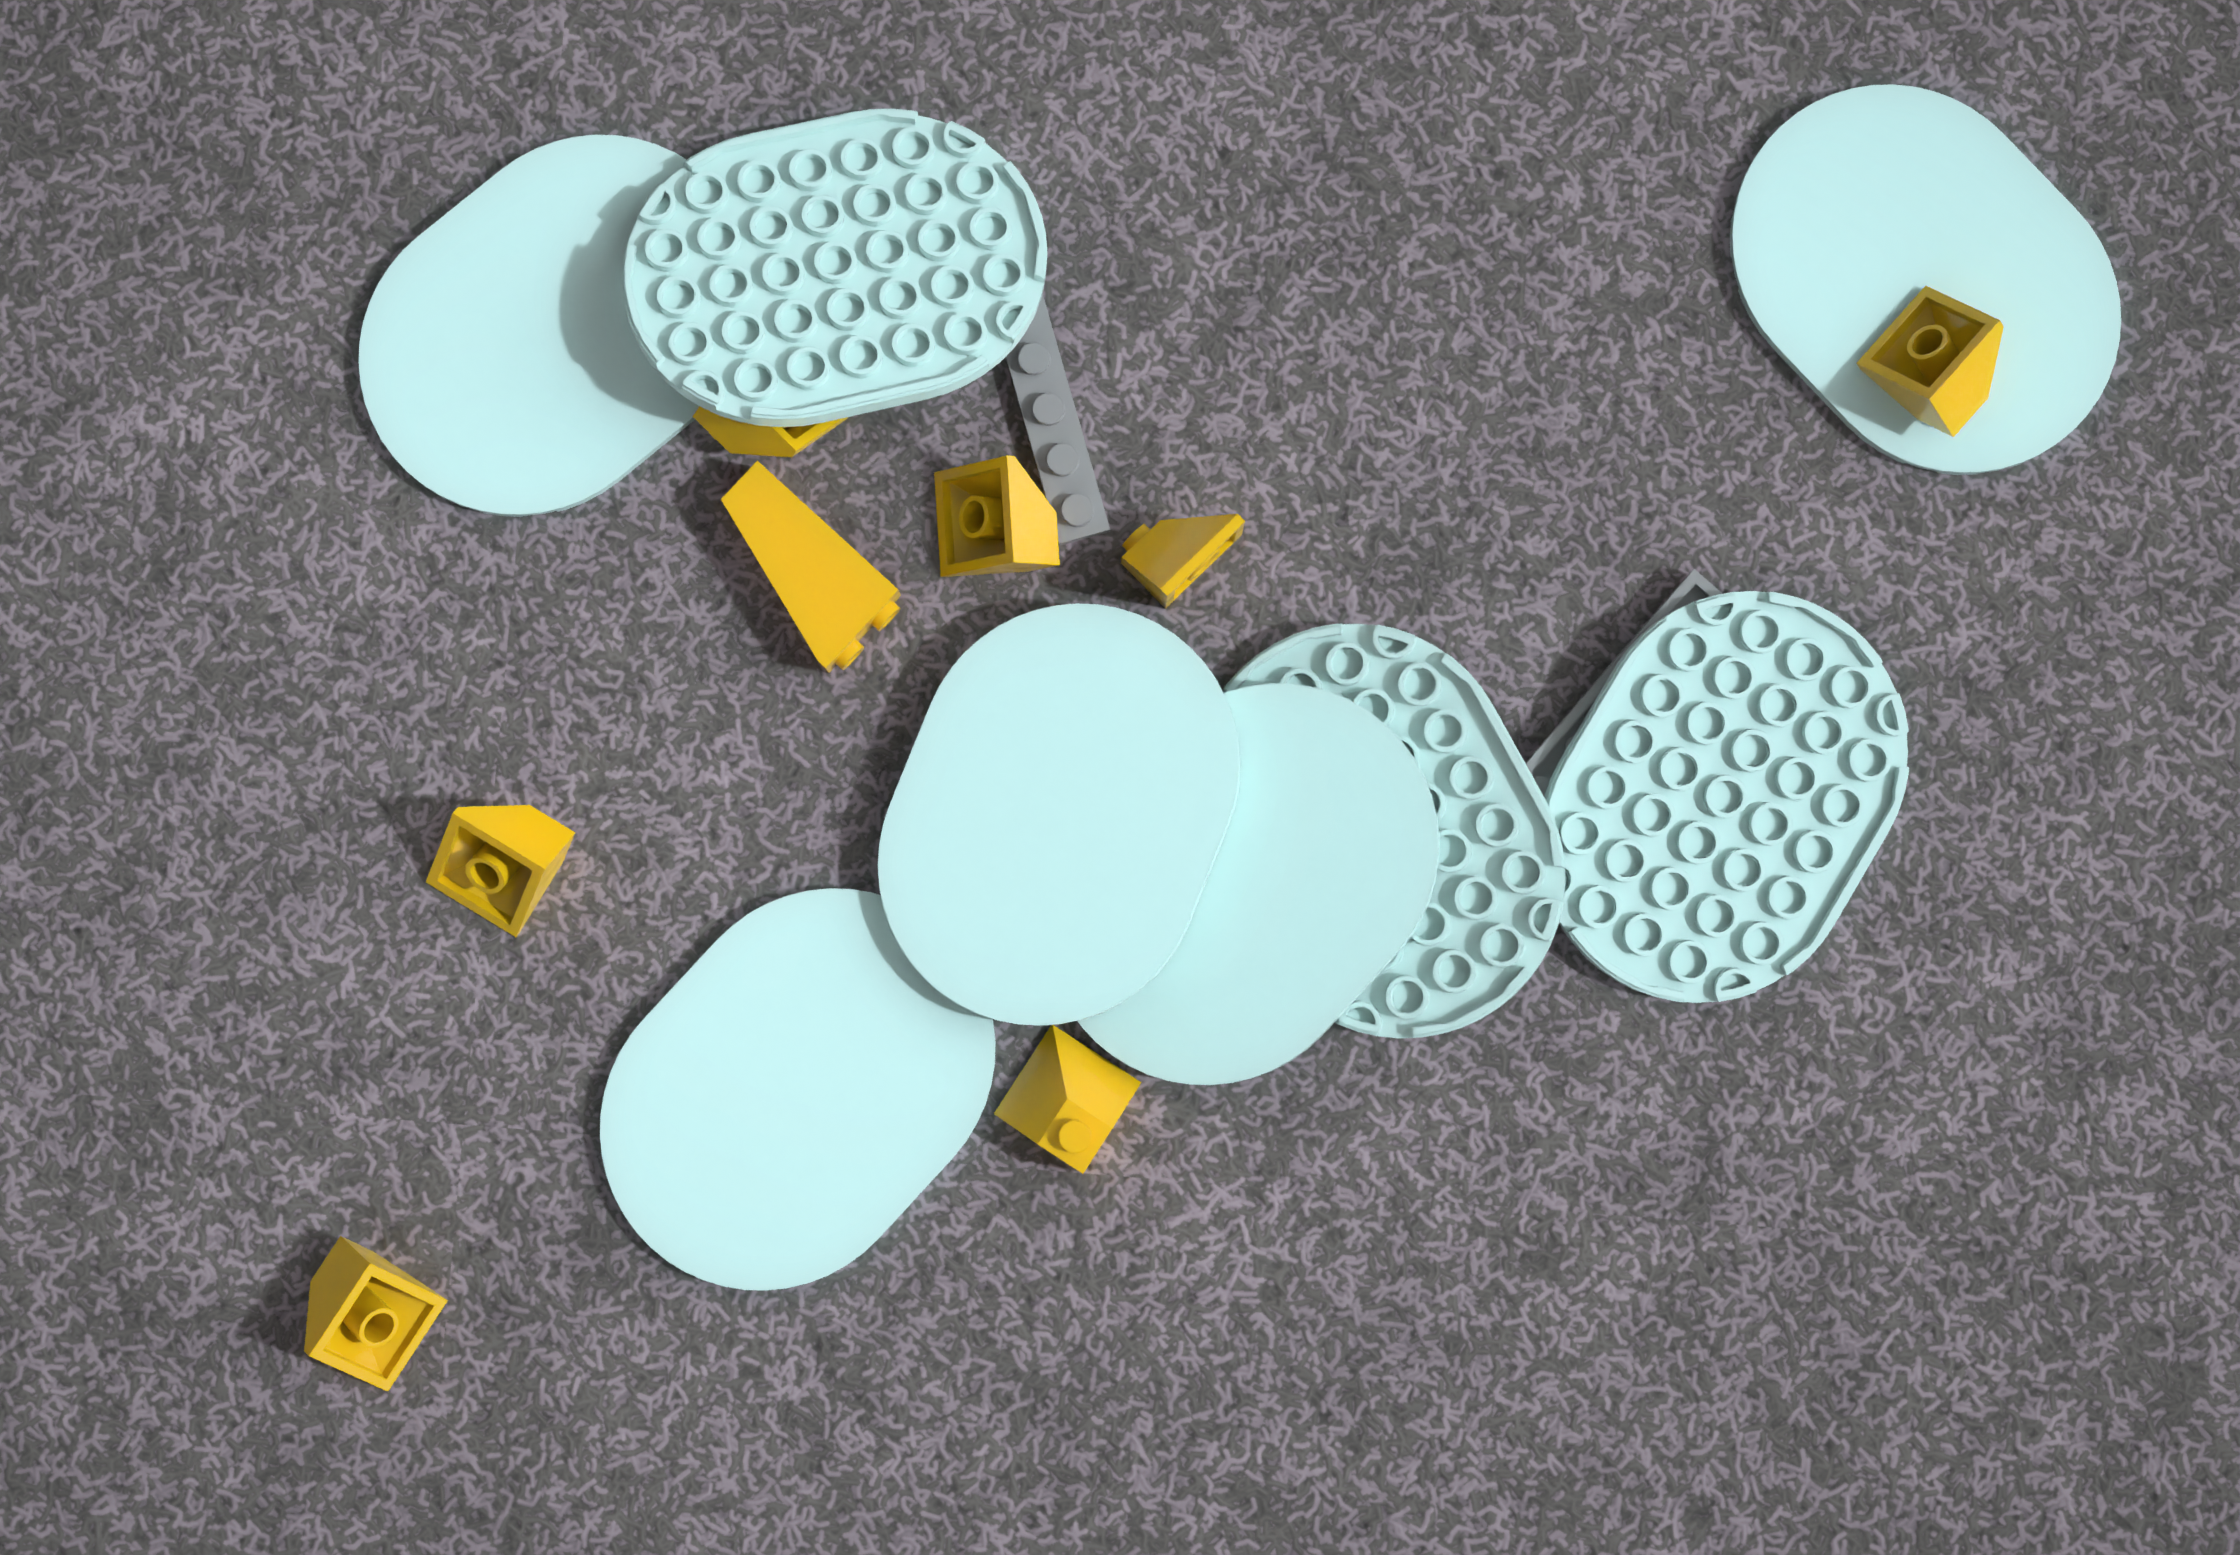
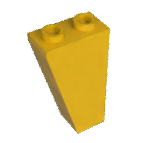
(814, 571)

